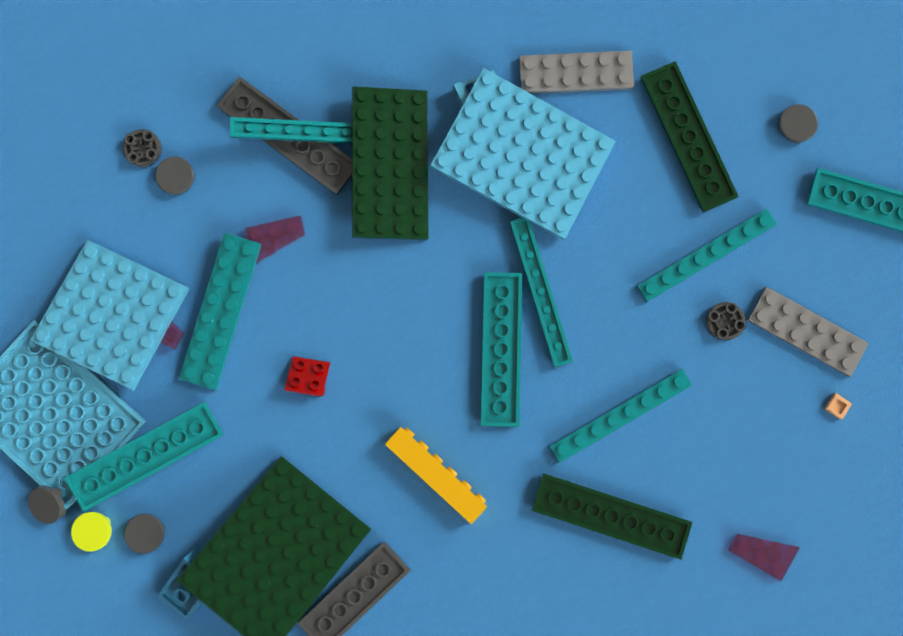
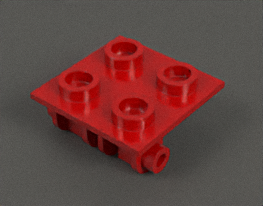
(307, 376)

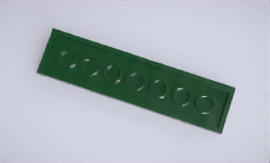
(689, 137)
(612, 516)

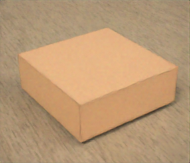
(837, 406)

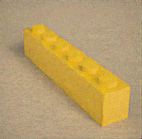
(436, 475)

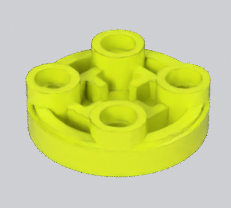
(91, 531)

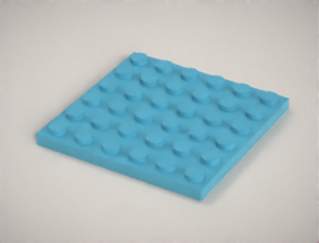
(110, 315)

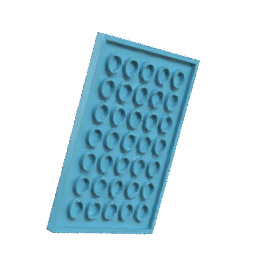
(523, 154)
(57, 414)

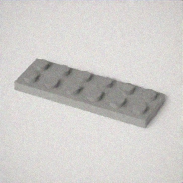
(576, 72)
(807, 331)

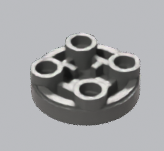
(798, 123)
(142, 148)
(175, 175)
(725, 321)
(46, 504)
(144, 533)

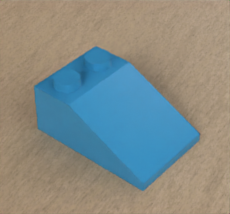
(178, 596)

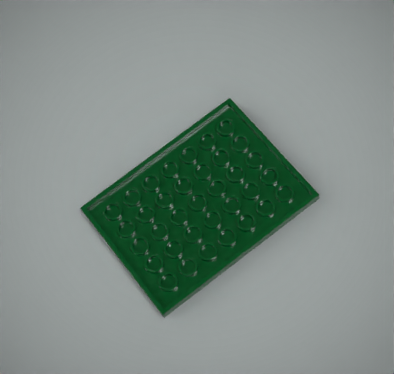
(274, 554)

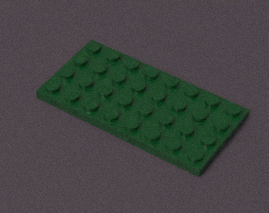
(389, 163)

